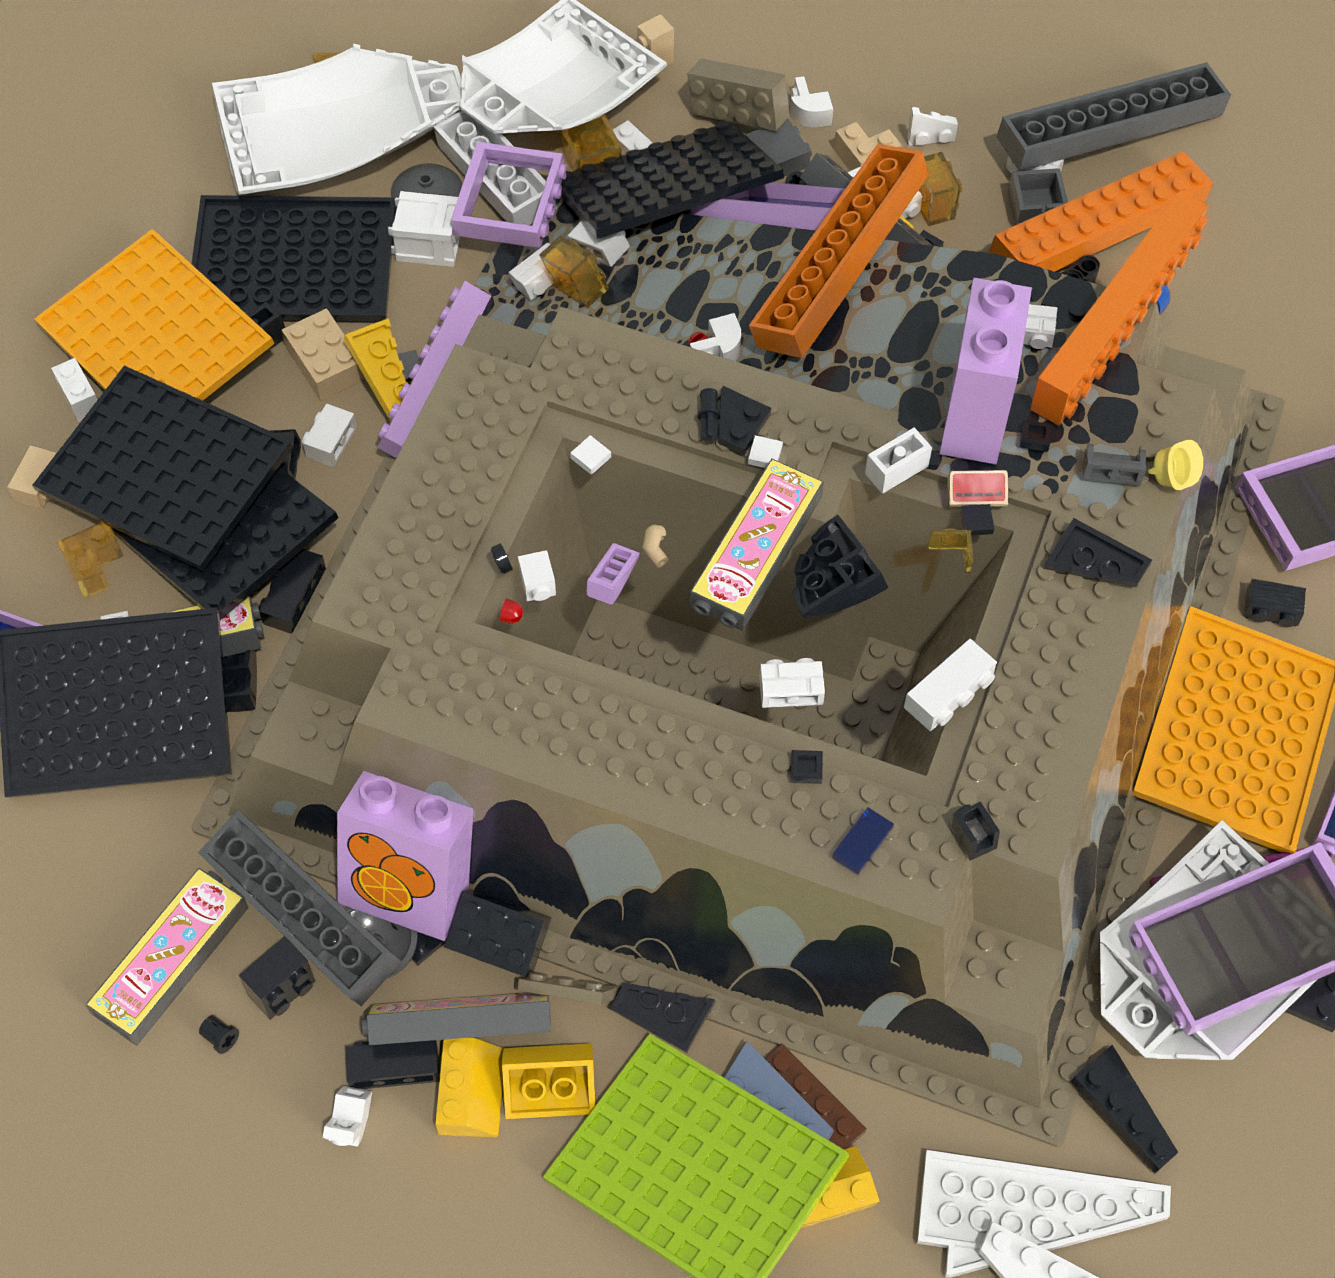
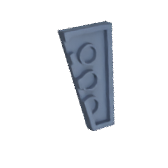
(760, 1079)

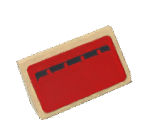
(978, 488)

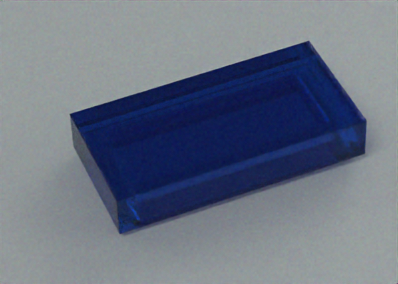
(863, 840)

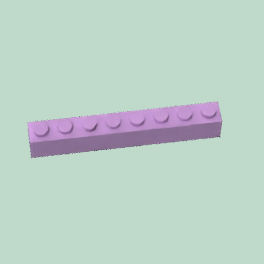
(455, 326)

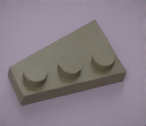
(568, 988)

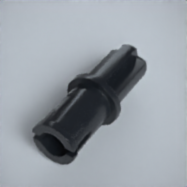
(708, 415)

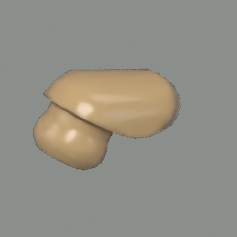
(651, 543)

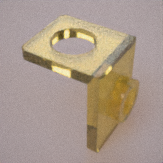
(953, 539)

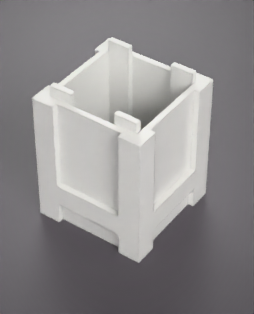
(424, 229)

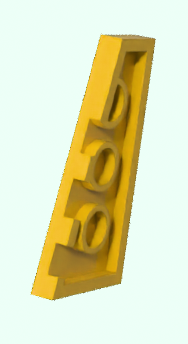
(378, 361)

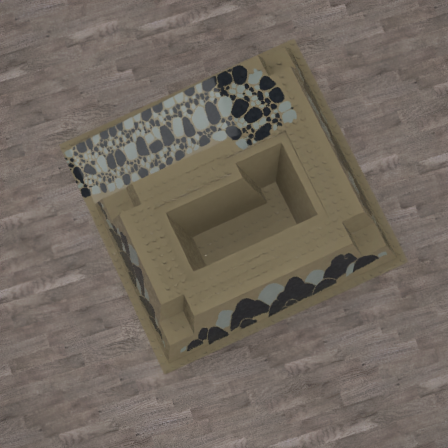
(629, 741)

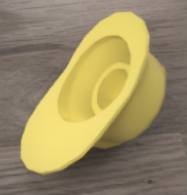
(1178, 465)

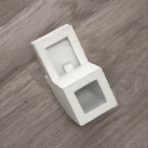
(810, 109)
(723, 339)
(348, 1116)

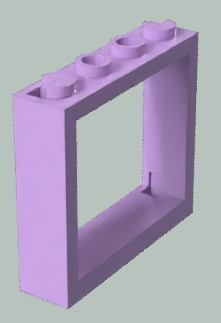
(501, 231)

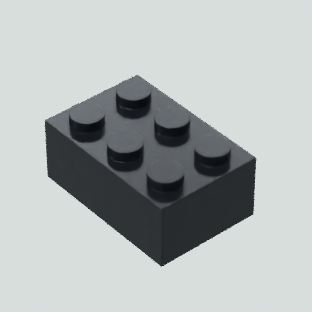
(497, 932)

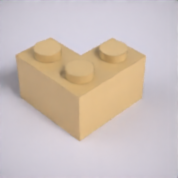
(854, 145)

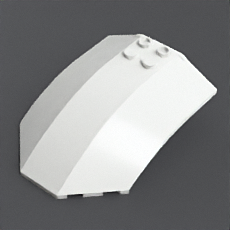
(555, 73)
(1131, 995)

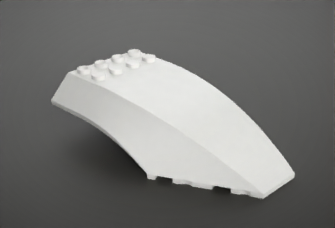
(330, 116)

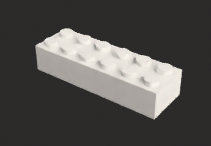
(509, 189)

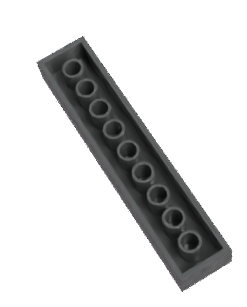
(1112, 116)

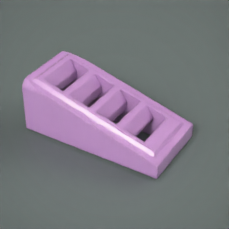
(604, 588)

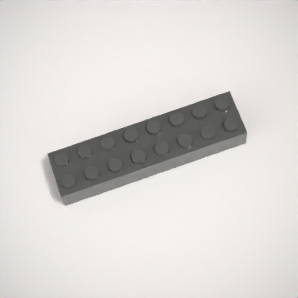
(300, 908)

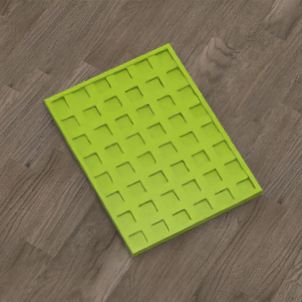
(696, 1166)

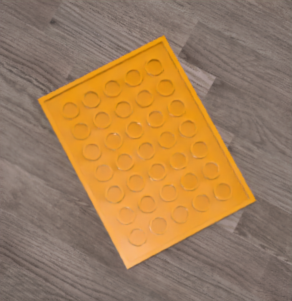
(1239, 731)

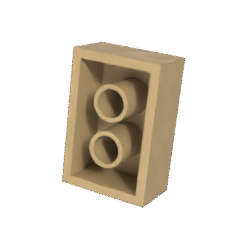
(322, 354)

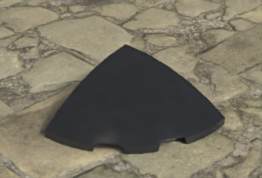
(835, 572)
(240, 680)

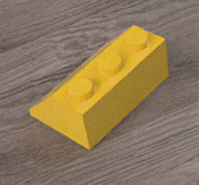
(548, 1081)
(470, 1088)
(848, 1193)

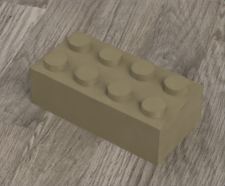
(738, 94)

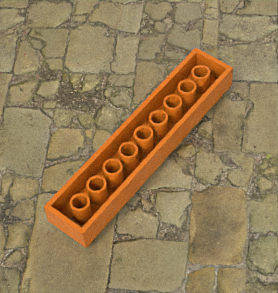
(1102, 215)
(839, 251)
(1119, 308)

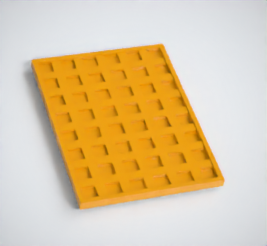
(156, 318)

